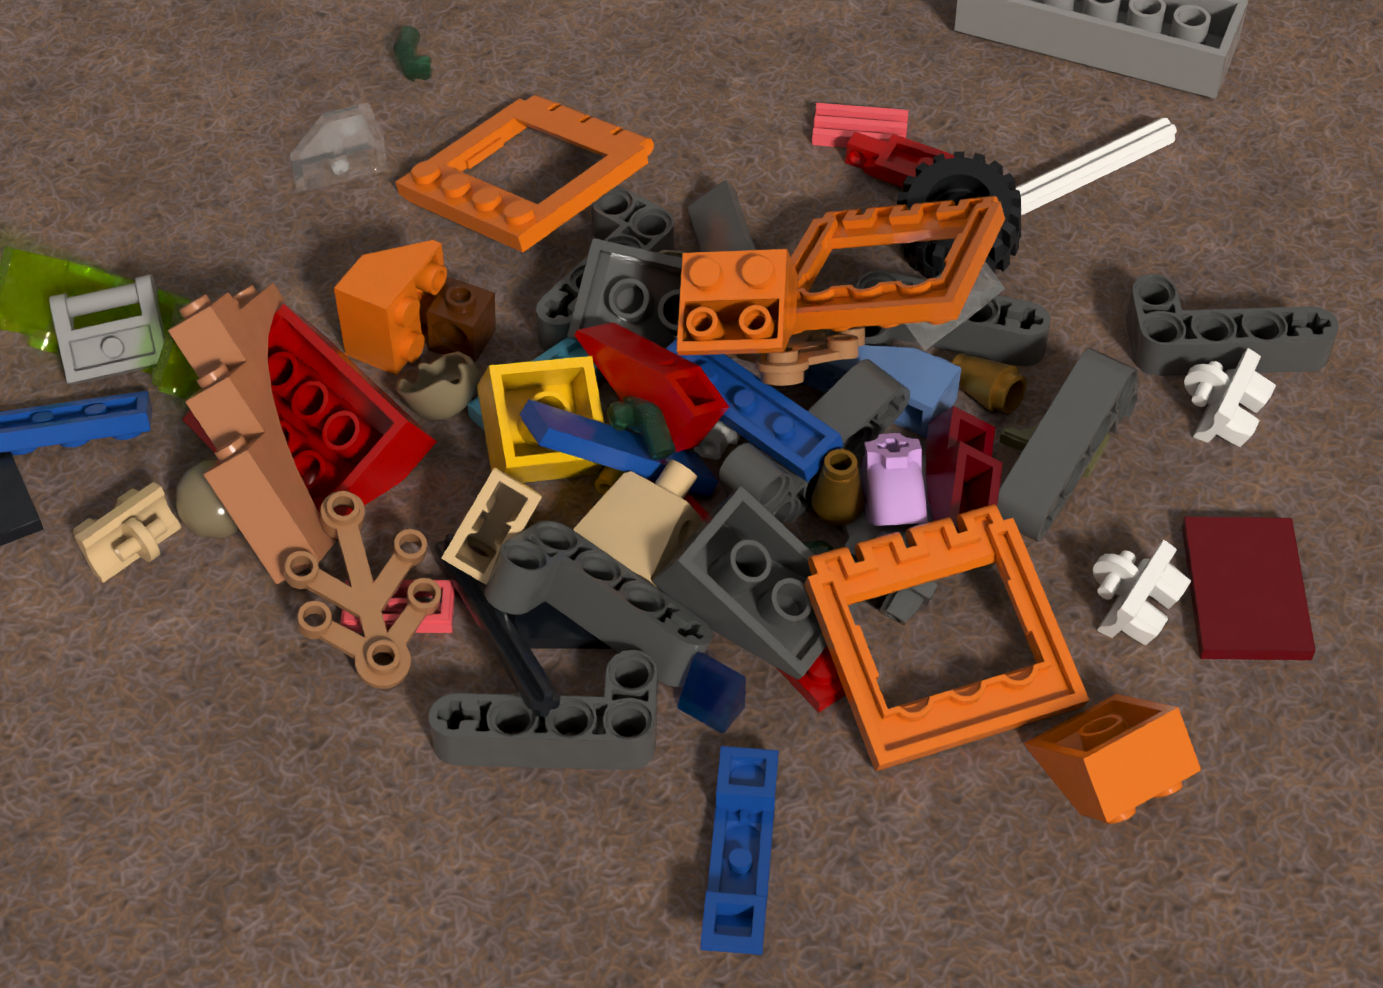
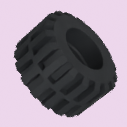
(957, 180)

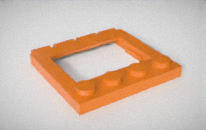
(506, 217)
(888, 304)
(963, 712)

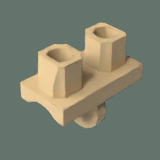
(127, 532)

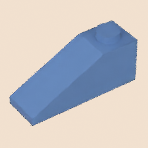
(929, 378)

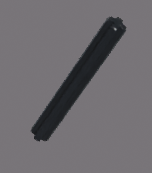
(504, 639)

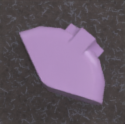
(893, 481)

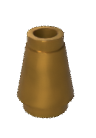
(991, 383)
(839, 491)

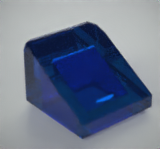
(713, 693)

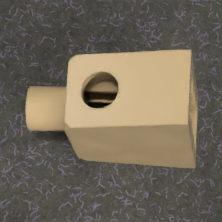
(493, 518)
(643, 520)

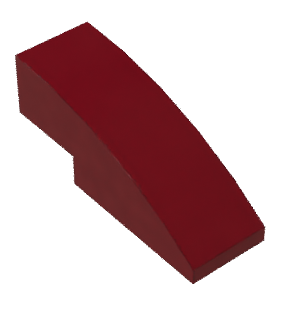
(960, 465)

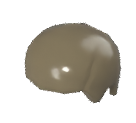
(441, 387)
(200, 506)

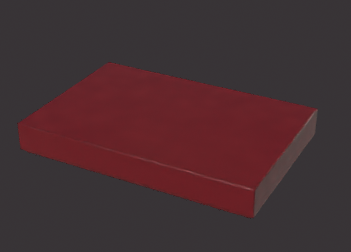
(1247, 588)

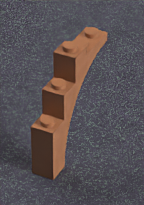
(238, 412)

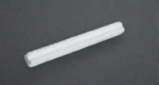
(1096, 164)

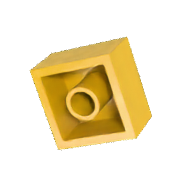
(502, 394)

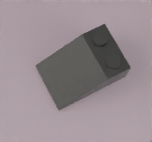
(631, 289)
(748, 583)

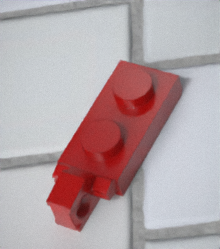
(889, 158)

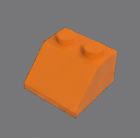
(1117, 756)

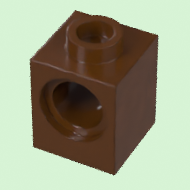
(461, 319)

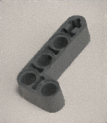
(616, 218)
(1000, 331)
(1174, 339)
(855, 407)
(1066, 440)
(598, 594)
(601, 721)

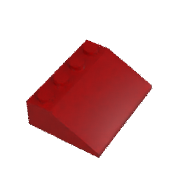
(335, 417)

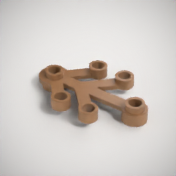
(804, 350)
(363, 596)

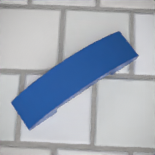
(740, 851)

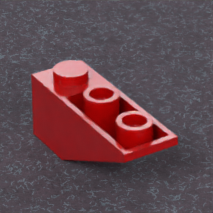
(659, 376)

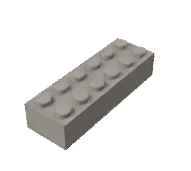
(1152, 40)

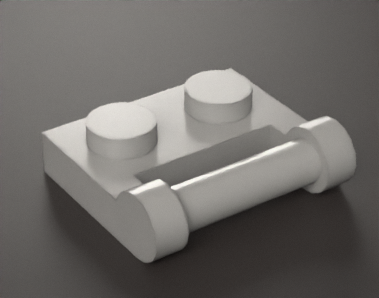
(111, 346)

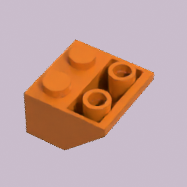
(736, 302)
(386, 304)

